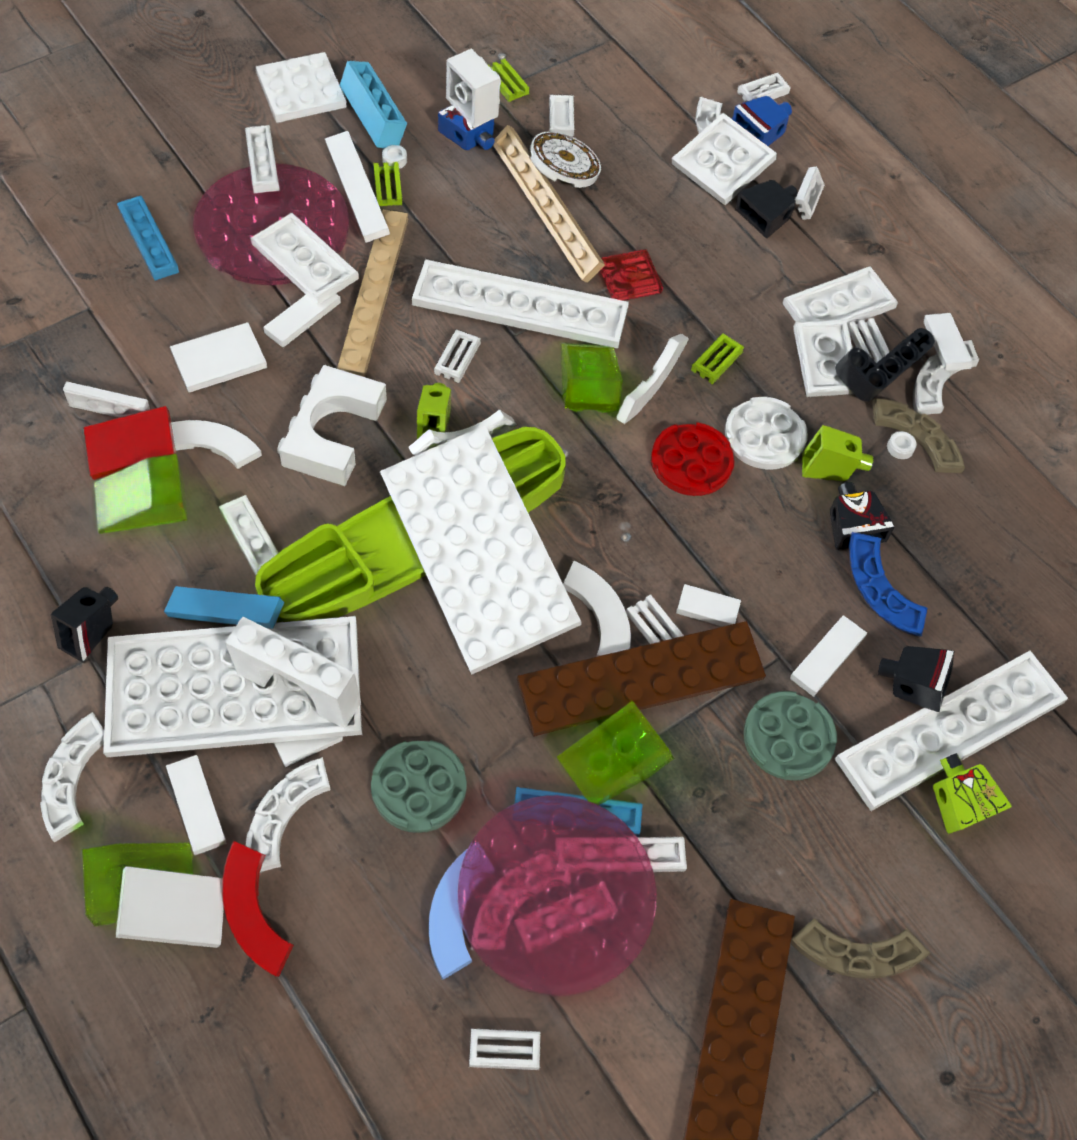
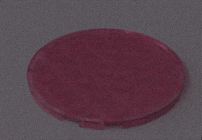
(234, 213)
(556, 895)

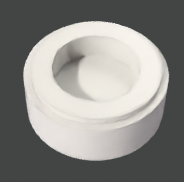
(394, 153)
(901, 445)

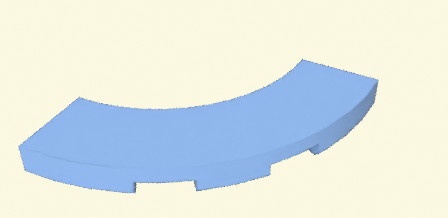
(445, 924)

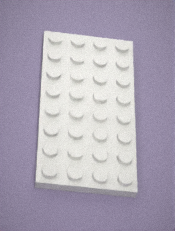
(480, 549)
(186, 694)

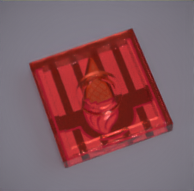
(631, 275)

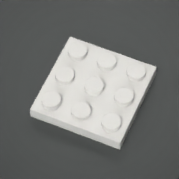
(300, 87)
(724, 158)

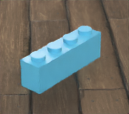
(372, 104)

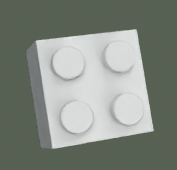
(473, 87)

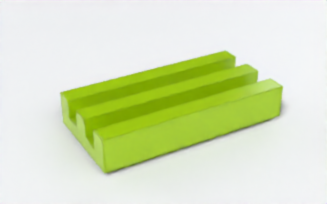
(511, 80)
(386, 170)
(707, 371)

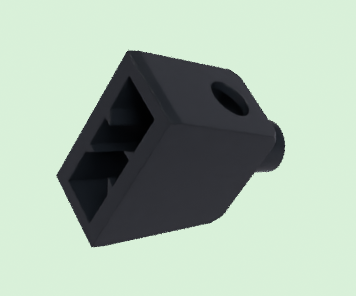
(767, 206)

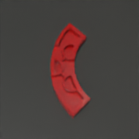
(244, 911)

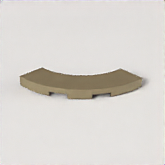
(925, 430)
(857, 959)

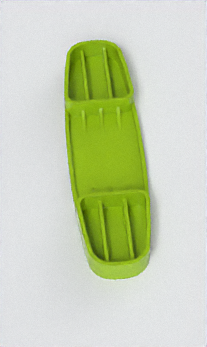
(372, 553)

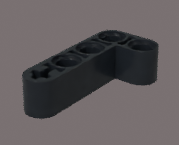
(870, 378)

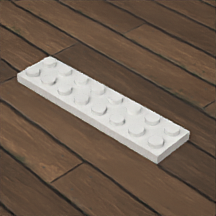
(520, 303)
(966, 724)

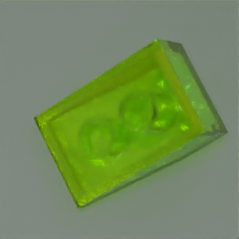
(590, 378)
(141, 495)
(615, 755)
(105, 866)

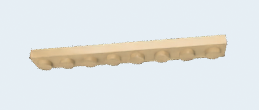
(548, 205)
(373, 296)

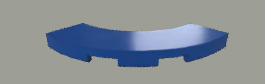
(876, 589)

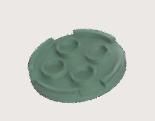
(790, 736)
(418, 785)

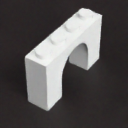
(329, 393)
(262, 652)

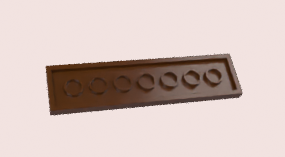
(644, 674)
(740, 1025)

